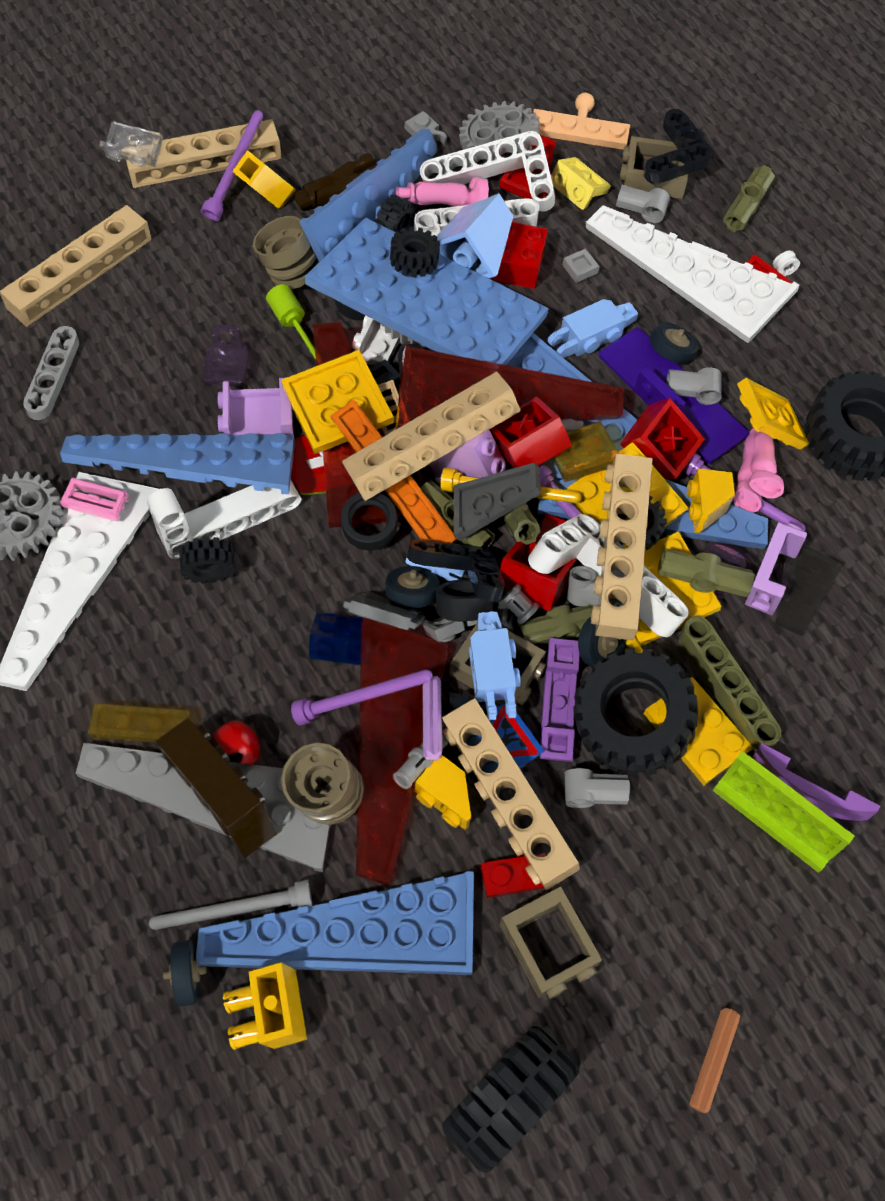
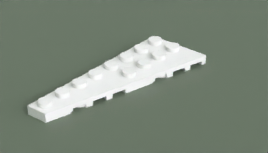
(711, 281)
(68, 576)

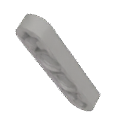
(48, 372)

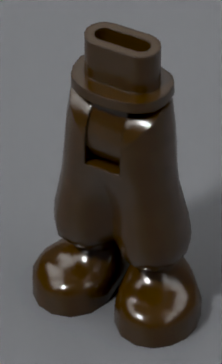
(323, 188)

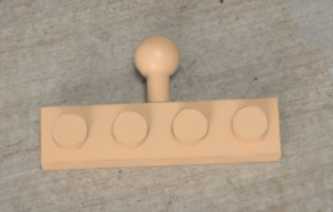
(581, 128)

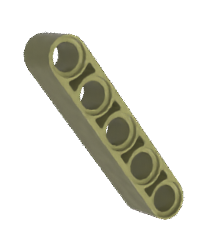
(728, 670)

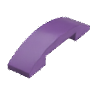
(558, 700)
(849, 807)

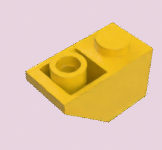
(264, 180)
(710, 497)
(445, 789)

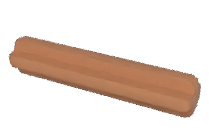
(715, 1060)

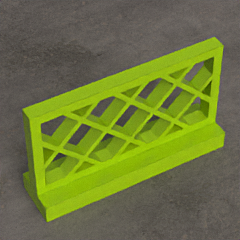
(781, 812)

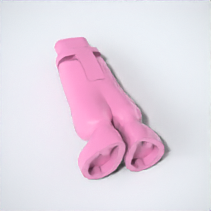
(445, 193)
(757, 473)

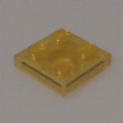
(588, 454)

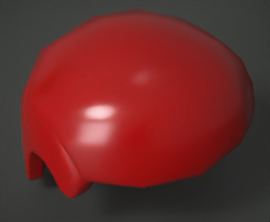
(240, 738)

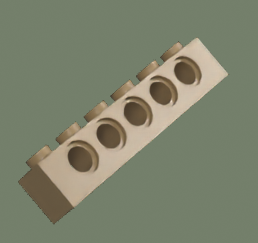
(205, 153)
(75, 265)
(431, 435)
(635, 474)
(560, 861)

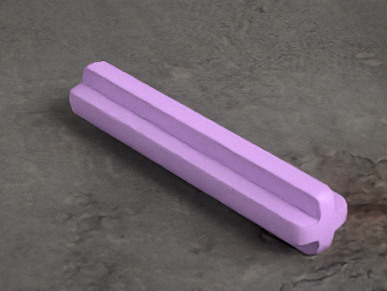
(432, 719)

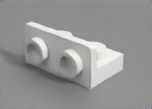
(374, 342)

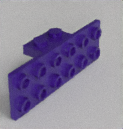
(646, 374)

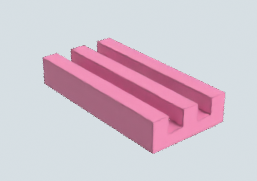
(109, 509)

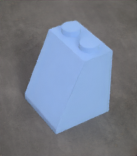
(478, 235)

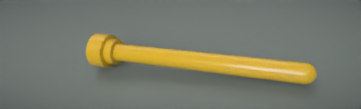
(452, 477)

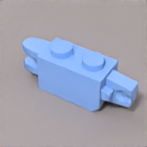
(592, 327)
(492, 665)

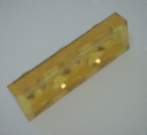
(133, 722)

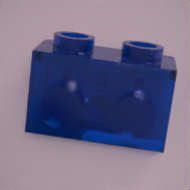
(336, 639)

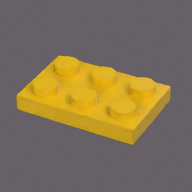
(772, 414)
(715, 740)

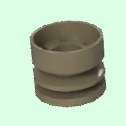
(285, 251)
(307, 775)

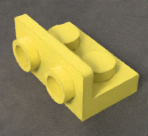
(578, 181)

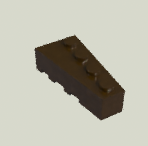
(218, 785)

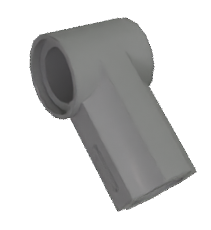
(650, 204)
(704, 384)
(582, 588)
(586, 789)

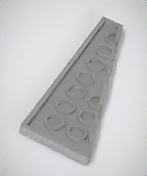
(153, 780)

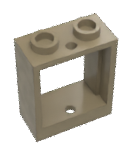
(645, 149)
(461, 669)
(533, 911)

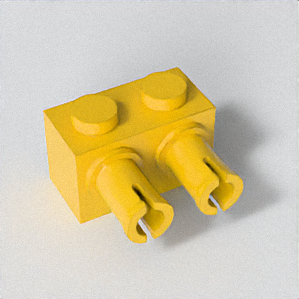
(276, 1008)

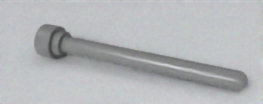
(295, 895)

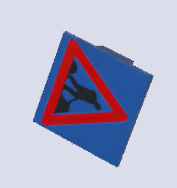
(515, 737)

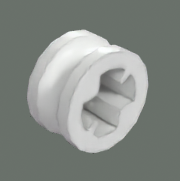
(786, 263)

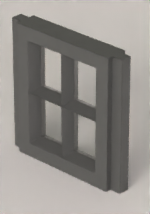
(385, 611)

